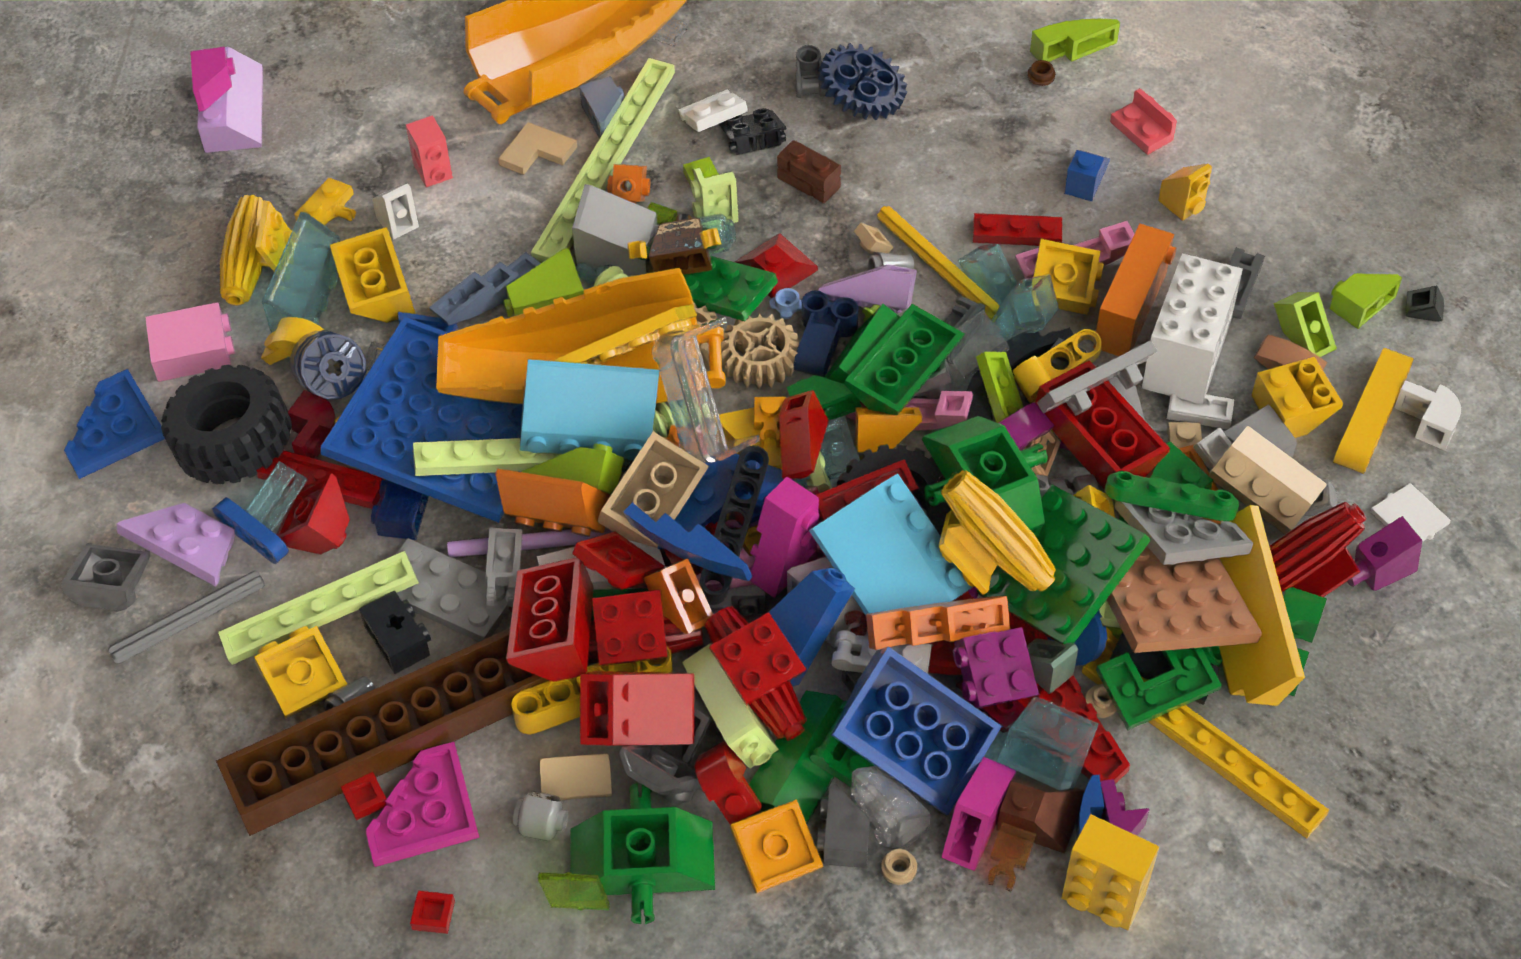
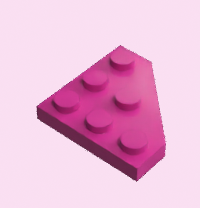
(424, 809)

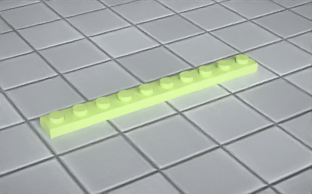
(608, 151)

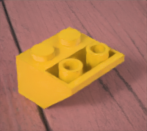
(1297, 394)

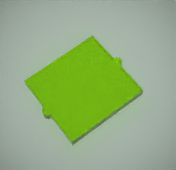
(574, 891)

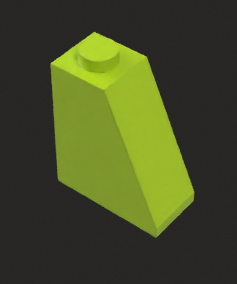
(543, 284)

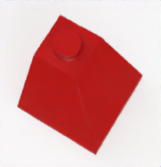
(781, 258)
(316, 518)

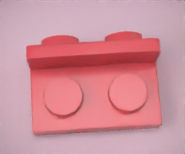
(1145, 122)

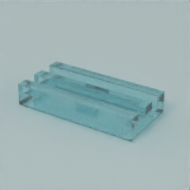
(267, 488)

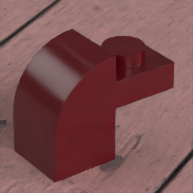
(312, 420)

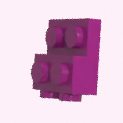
(995, 668)

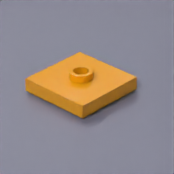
(776, 846)

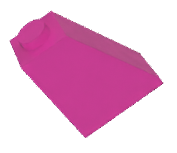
(977, 813)

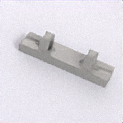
(1075, 391)

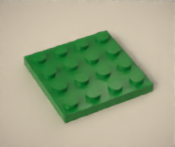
(1090, 560)

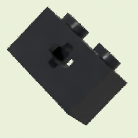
(395, 631)

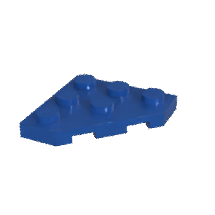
(113, 426)
(710, 494)

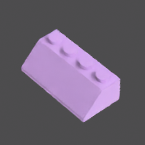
(236, 116)

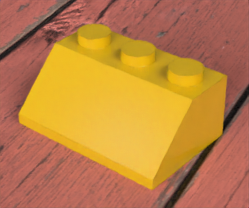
(372, 276)

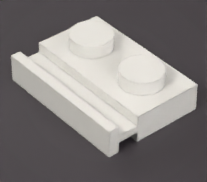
(713, 110)

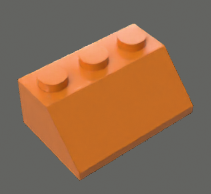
(551, 502)

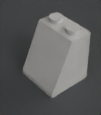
(606, 226)

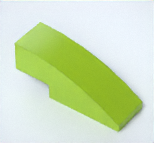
(1074, 38)

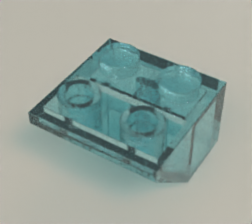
(1027, 306)
(1048, 744)

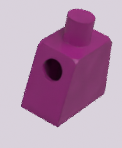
(1388, 555)

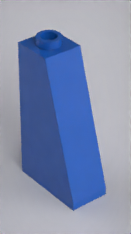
(811, 612)

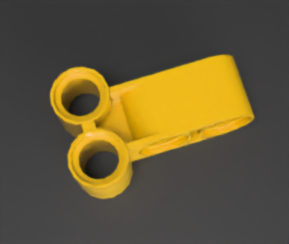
(1039, 370)

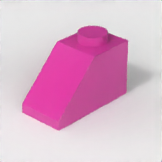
(211, 75)

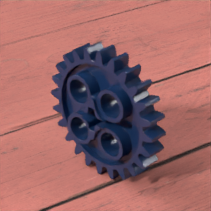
(851, 67)

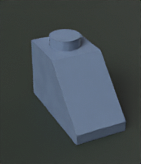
(600, 102)

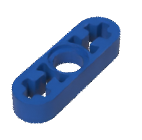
(251, 530)

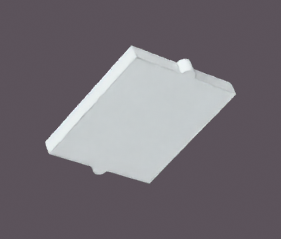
(1415, 508)

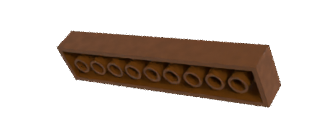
(373, 732)

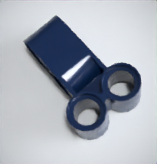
(824, 326)

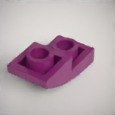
(1027, 425)

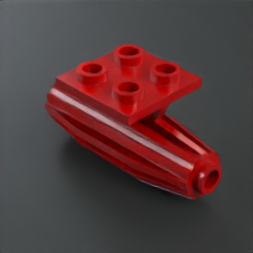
(1315, 552)
(635, 630)
(760, 668)

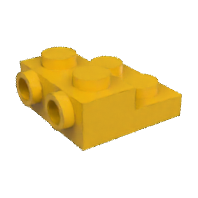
(1072, 274)
(299, 670)

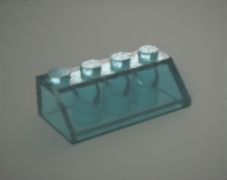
(303, 274)

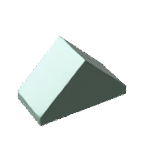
(1052, 662)

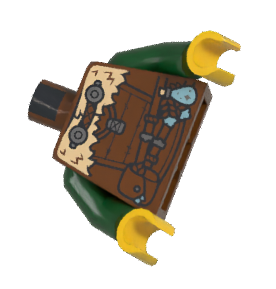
(679, 245)

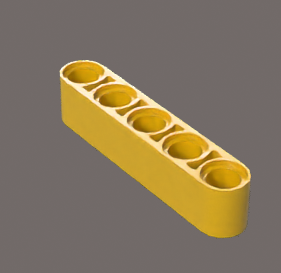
(1373, 410)
(550, 713)

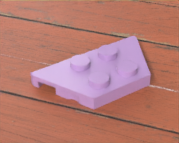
(183, 538)

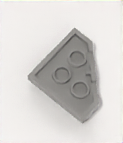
(1185, 537)

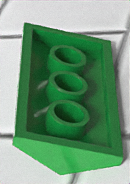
(902, 361)
(790, 770)

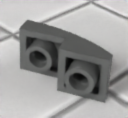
(745, 599)

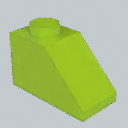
(1363, 296)
(1305, 322)

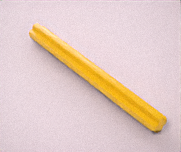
(936, 260)

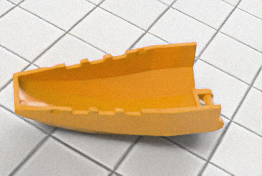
(550, 47)
(492, 357)

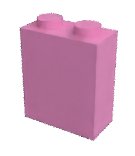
(189, 341)

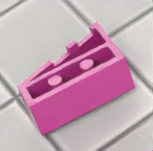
(785, 537)

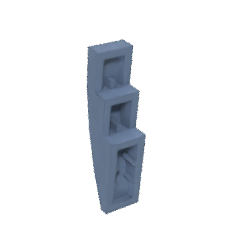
(481, 293)

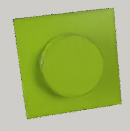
(706, 166)

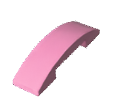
(1111, 243)
(942, 412)

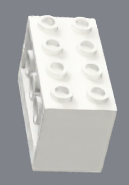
(1192, 328)

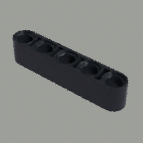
(739, 510)

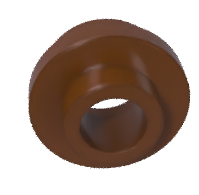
(1041, 73)

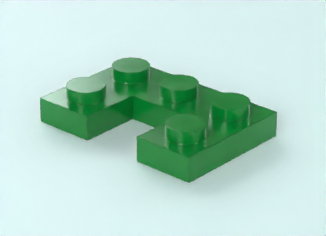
(1143, 701)

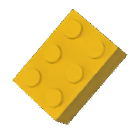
(1109, 872)

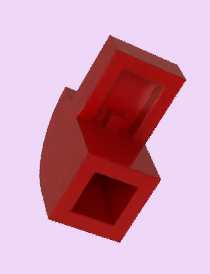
(723, 781)

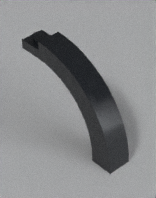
(1021, 348)

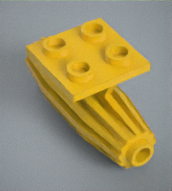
(252, 240)
(988, 533)

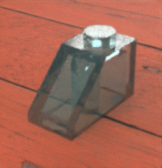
(989, 271)

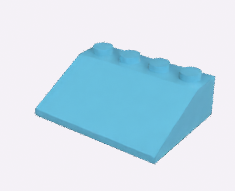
(587, 406)
(889, 551)

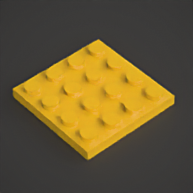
(631, 337)

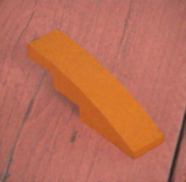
(937, 622)

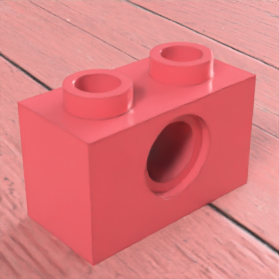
(429, 151)

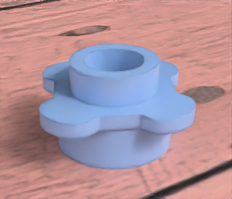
(786, 302)

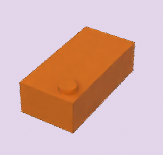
(1134, 289)

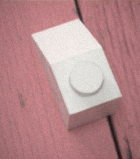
(396, 210)

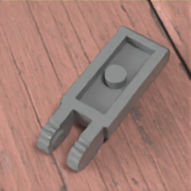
(502, 562)

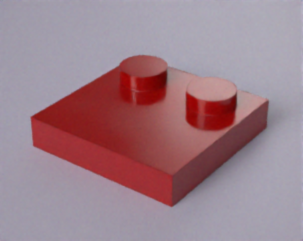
(616, 559)

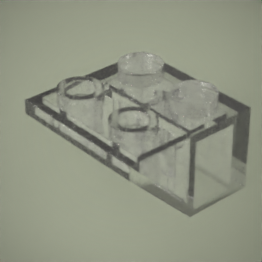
(892, 809)

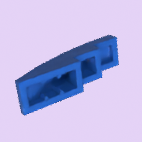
(696, 545)

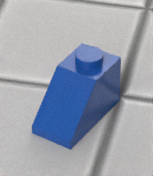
(1085, 174)

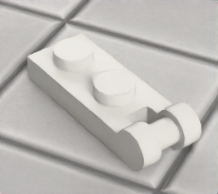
(847, 641)

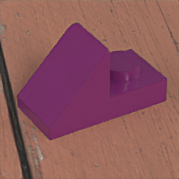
(1115, 813)

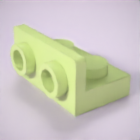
(715, 195)

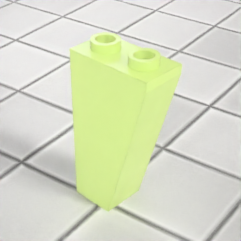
(734, 719)

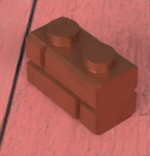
(809, 171)

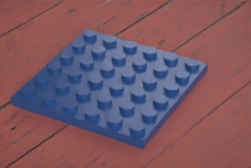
(402, 407)

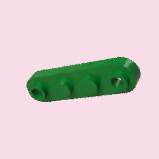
(1171, 496)

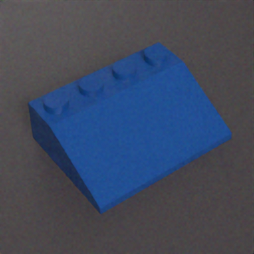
(915, 729)

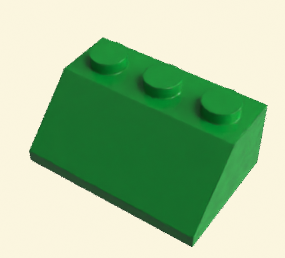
(862, 343)

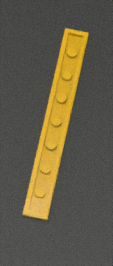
(1234, 763)

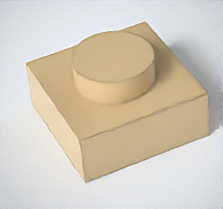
(872, 239)
(1184, 433)

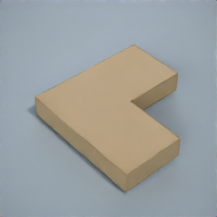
(535, 142)

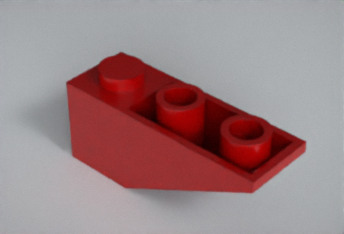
(801, 434)

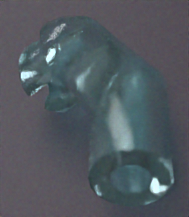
(588, 273)

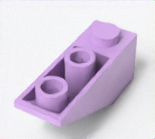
(878, 286)

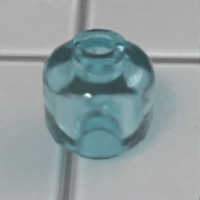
(725, 230)

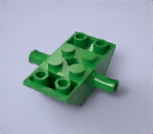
(994, 459)
(645, 851)

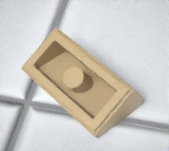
(576, 776)

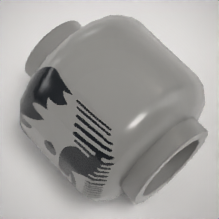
(540, 816)

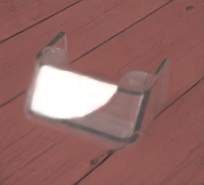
(691, 395)

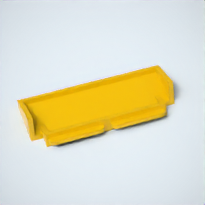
(1272, 667)

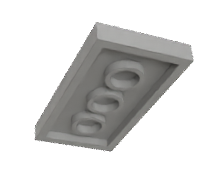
(452, 593)

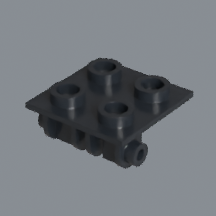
(761, 123)

